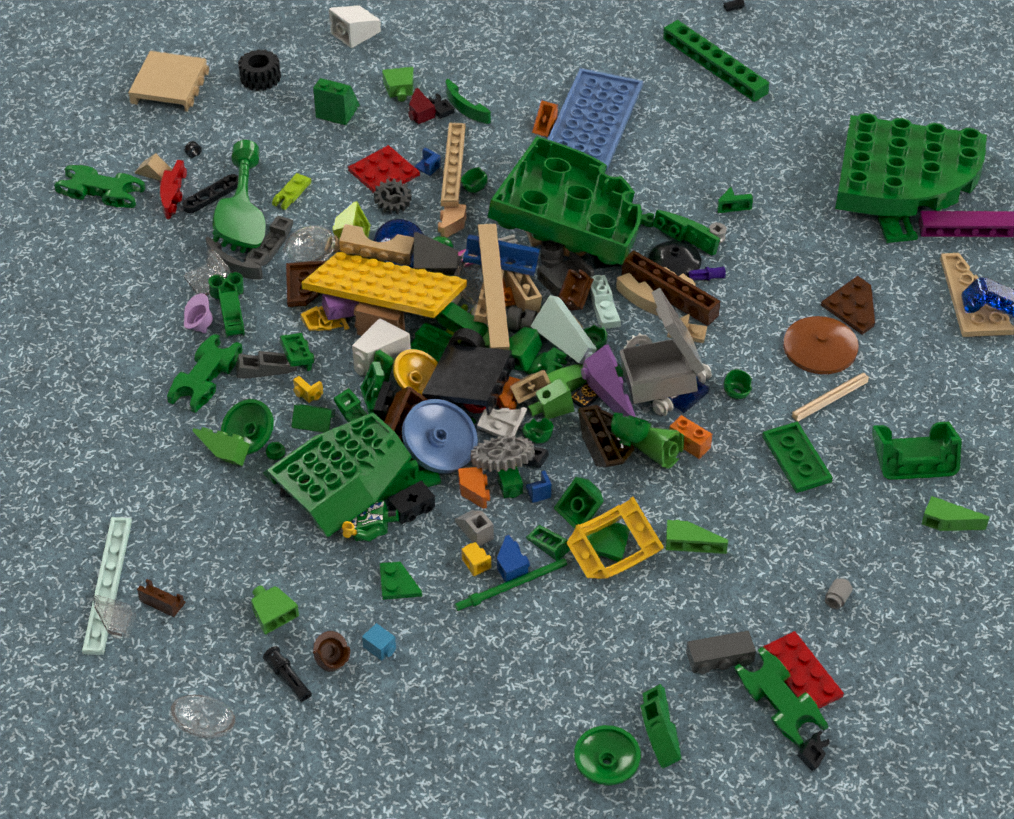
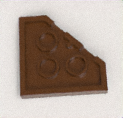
(295, 275)
(853, 305)

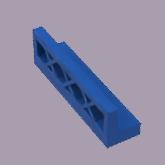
(509, 252)

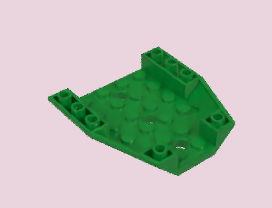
(344, 486)

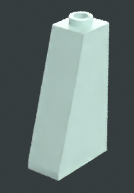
(563, 330)

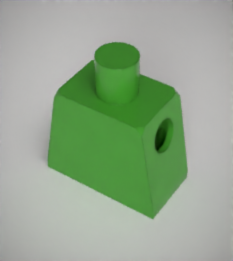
(399, 82)
(553, 400)
(273, 608)

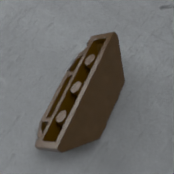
(599, 438)

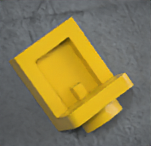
(307, 392)

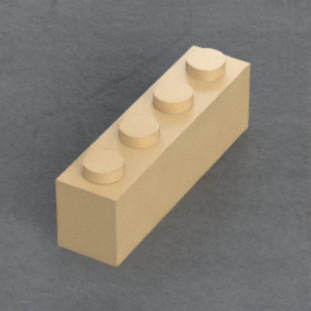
(523, 289)

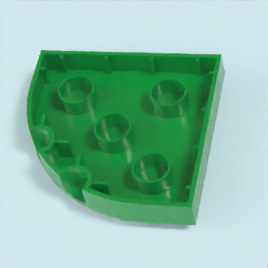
(905, 165)
(568, 200)

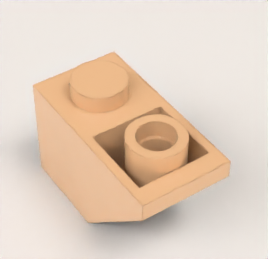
(452, 220)

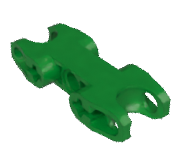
(88, 182)
(209, 364)
(790, 709)

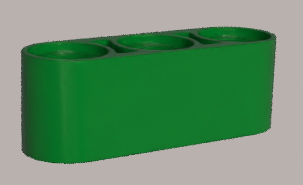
(456, 318)

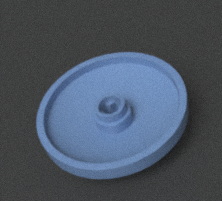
(439, 435)

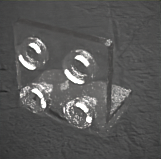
(199, 277)

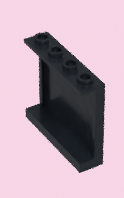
(470, 375)

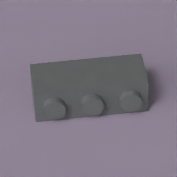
(720, 652)

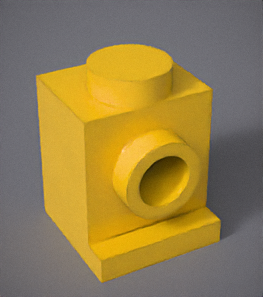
(476, 559)

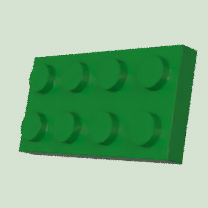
(797, 457)

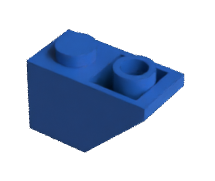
(511, 561)

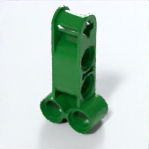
(227, 292)

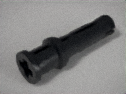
(283, 668)

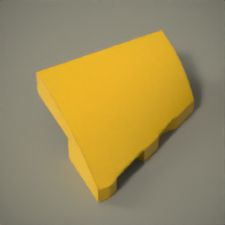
(316, 320)

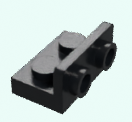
(384, 401)

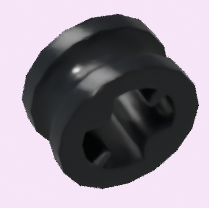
(189, 149)

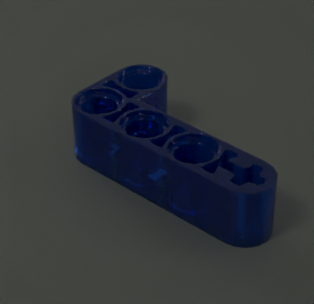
(988, 292)

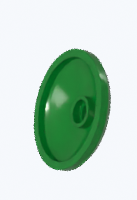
(247, 417)
(608, 744)

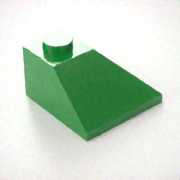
(579, 502)

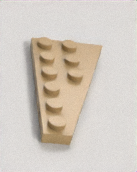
(985, 321)

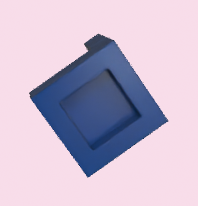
(430, 162)
(541, 489)

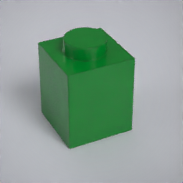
(510, 482)

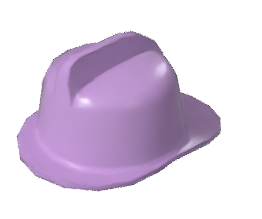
(197, 313)

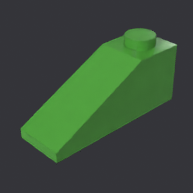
(692, 538)

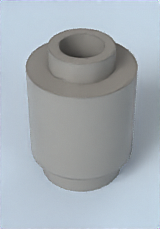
(838, 593)

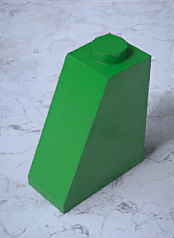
(525, 347)

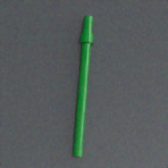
(475, 599)

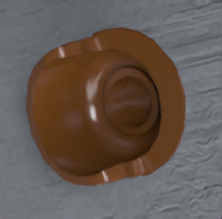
(331, 651)

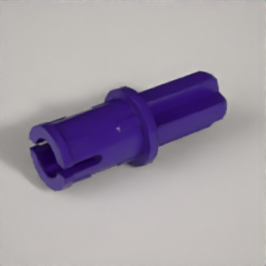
(707, 273)

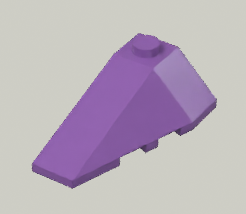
(603, 380)

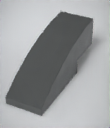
(262, 365)

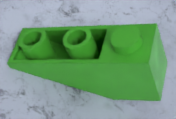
(224, 447)
(952, 517)

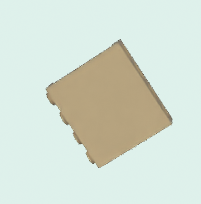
(169, 79)

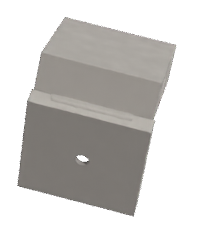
(663, 366)

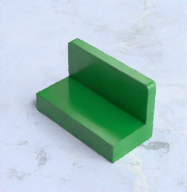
(312, 418)

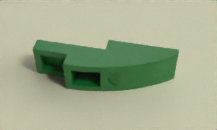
(686, 229)
(659, 727)

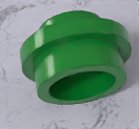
(275, 451)

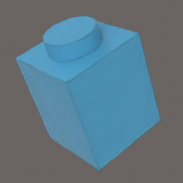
(379, 642)

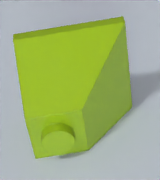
(353, 216)

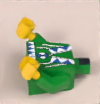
(370, 523)

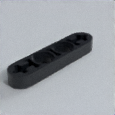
(190, 204)

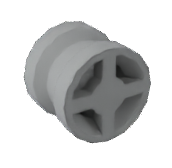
(718, 230)

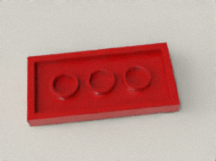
(805, 670)

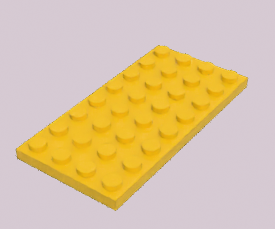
(385, 284)

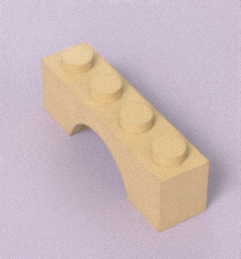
(396, 250)

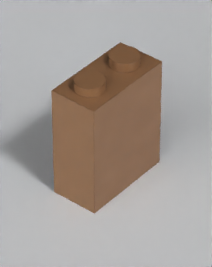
(368, 314)

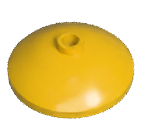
(413, 369)

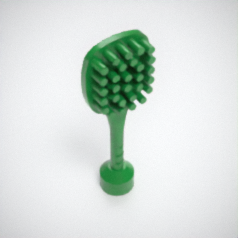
(236, 217)

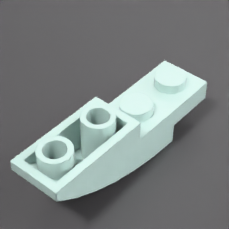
(603, 303)

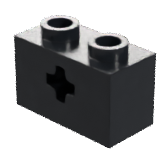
(412, 502)

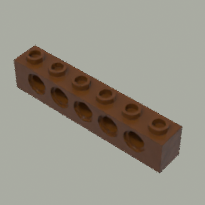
(677, 290)

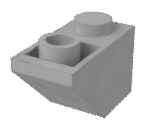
(476, 526)

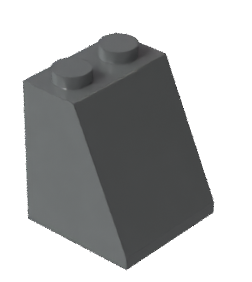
(434, 256)

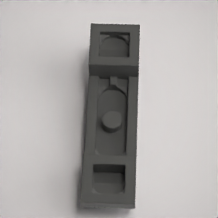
(272, 242)
(247, 269)

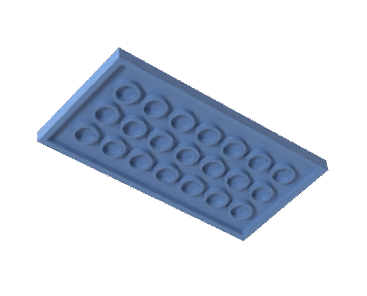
(596, 113)

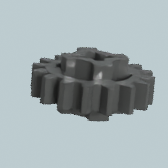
(393, 197)

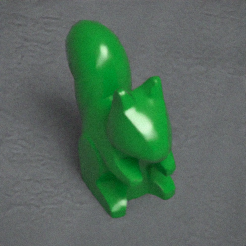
(548, 361)

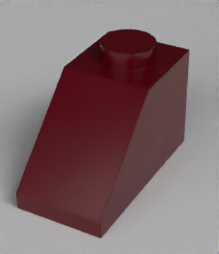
(420, 108)

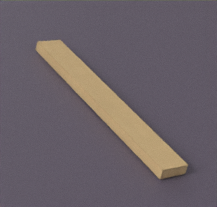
(453, 165)
(493, 287)

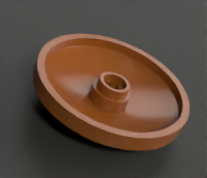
(820, 345)

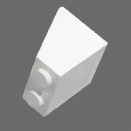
(353, 24)
(381, 337)

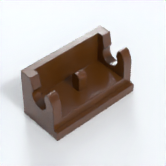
(575, 289)
(160, 599)

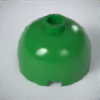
(629, 428)

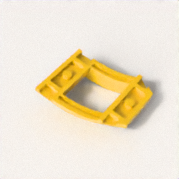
(637, 525)

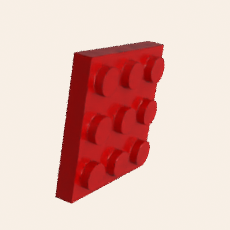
(381, 166)

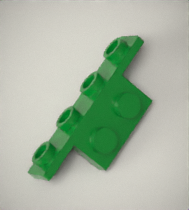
(409, 476)

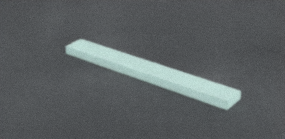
(107, 582)

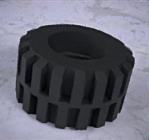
(259, 69)

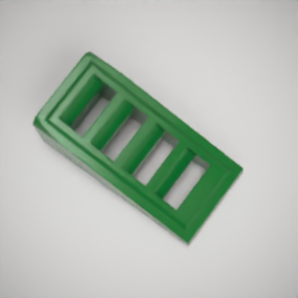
(556, 551)

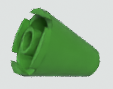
(662, 446)

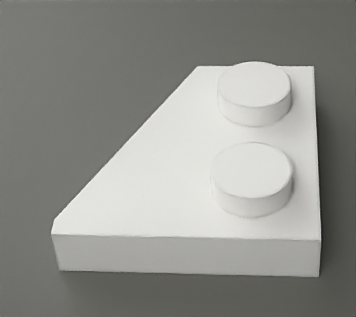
(502, 421)

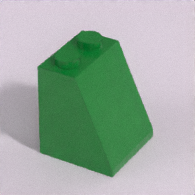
(334, 101)

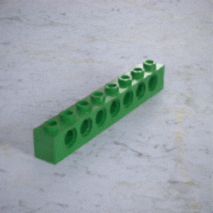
(716, 60)

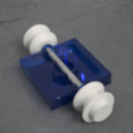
(684, 401)

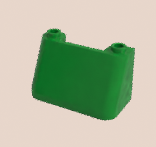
(918, 456)

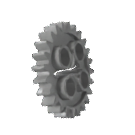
(502, 453)

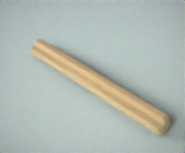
(830, 397)

